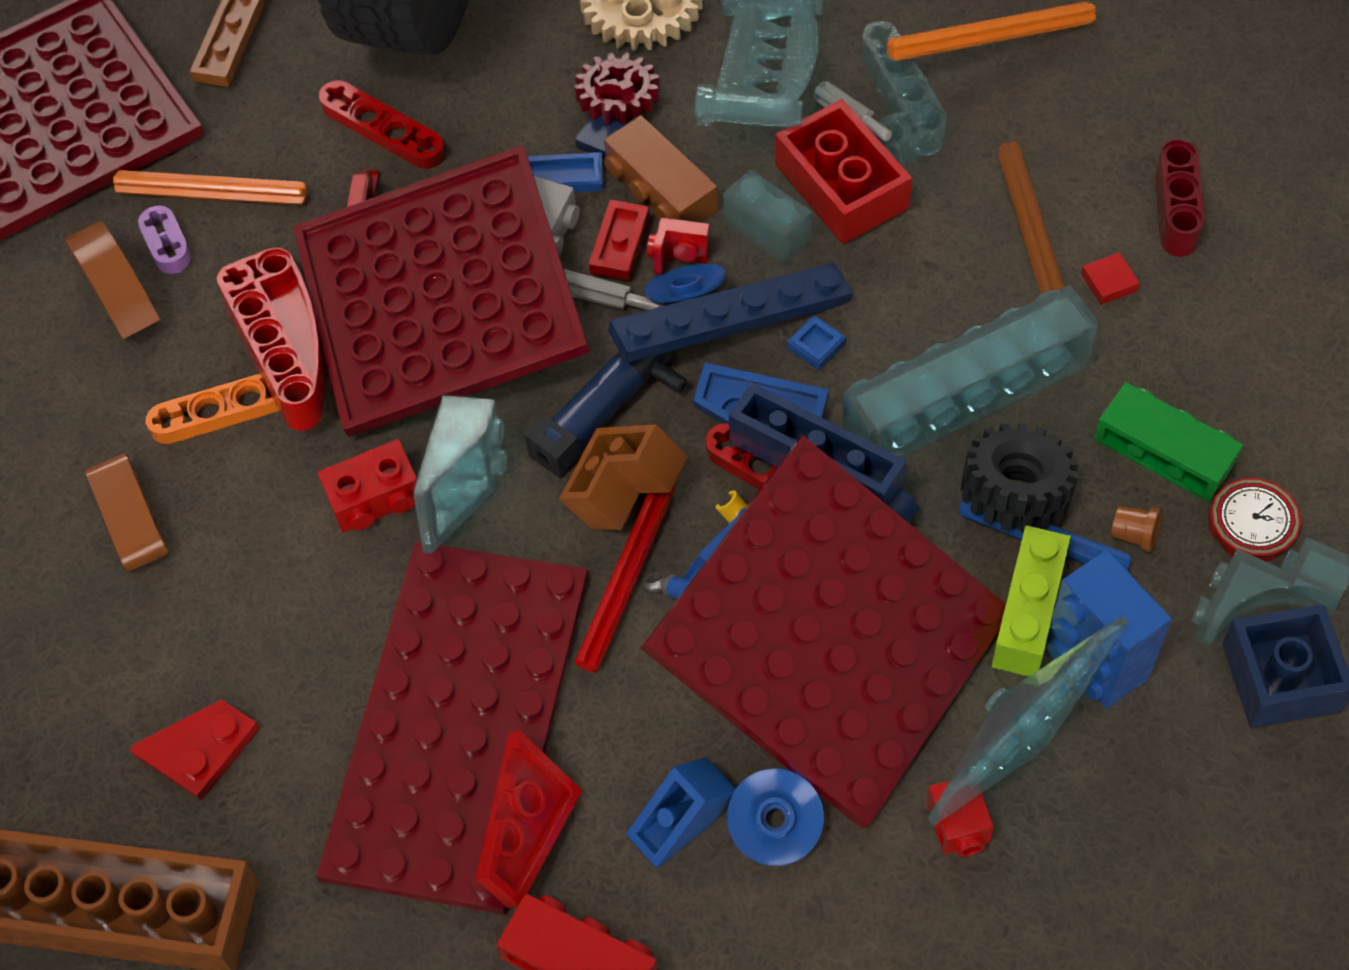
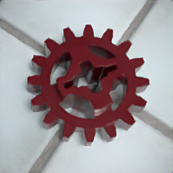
(617, 88)

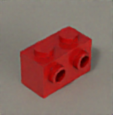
(369, 486)

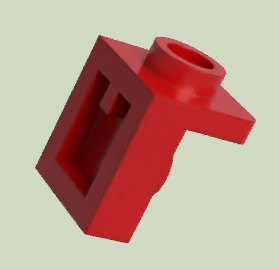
(679, 241)

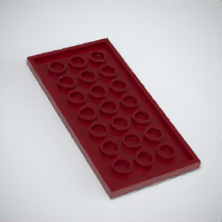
(463, 665)

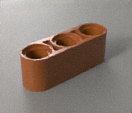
(126, 512)

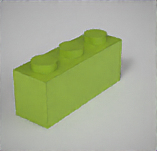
(1031, 601)

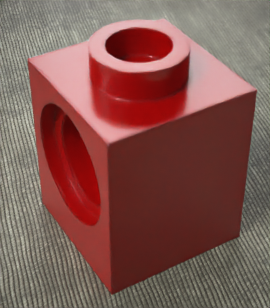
(966, 828)

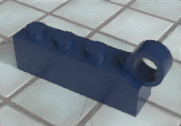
(772, 425)

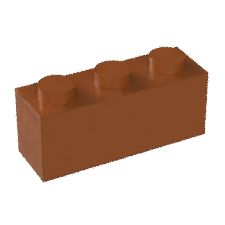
(659, 173)

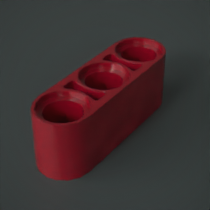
(1179, 197)

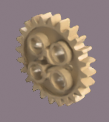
(640, 19)

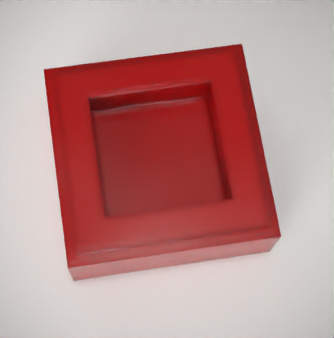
(1110, 278)

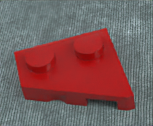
(198, 747)

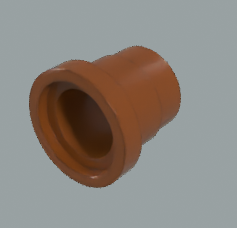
(1137, 526)

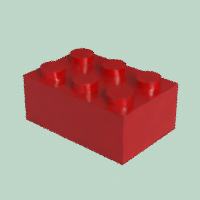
(843, 171)

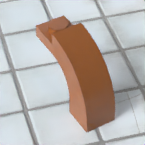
(112, 279)

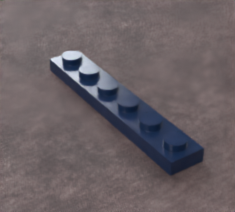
(729, 312)

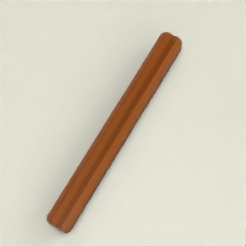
(1030, 217)

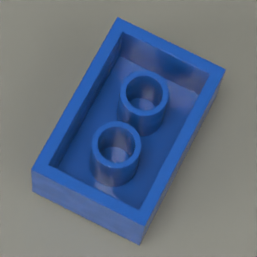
(1091, 601)

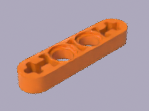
(229, 412)

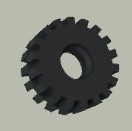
(1024, 456)

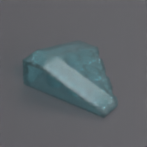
(1025, 720)

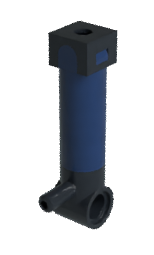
(559, 440)

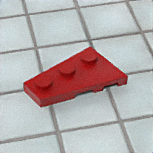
(524, 820)

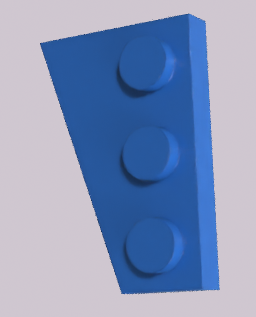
(723, 387)

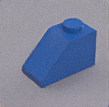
(680, 810)

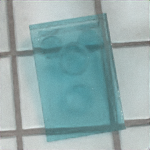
(458, 466)

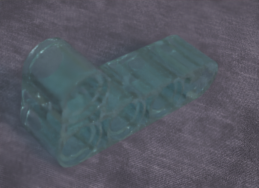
(917, 115)

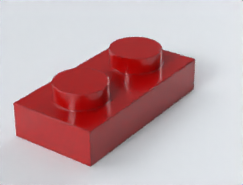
(619, 240)

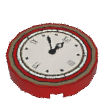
(1254, 518)

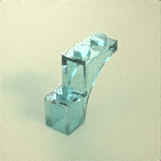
(1248, 584)

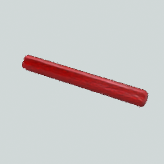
(622, 581)

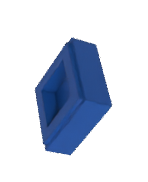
(816, 342)

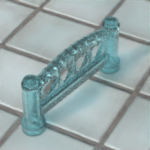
(735, 95)

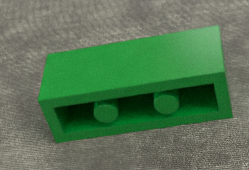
(1168, 442)

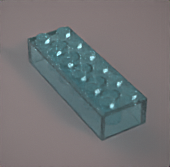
(973, 374)

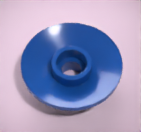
(685, 283)
(775, 791)

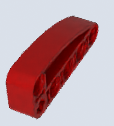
(279, 331)

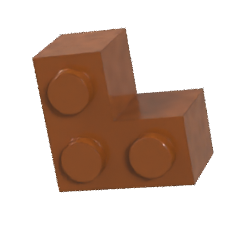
(618, 468)

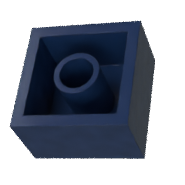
(1287, 665)

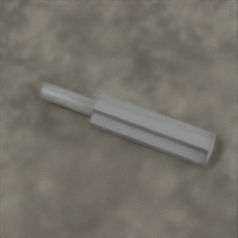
(827, 94)
(606, 292)

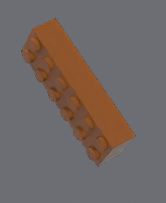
(124, 901)

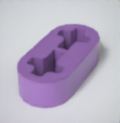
(171, 236)

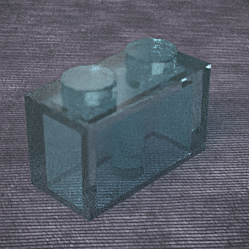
(767, 216)

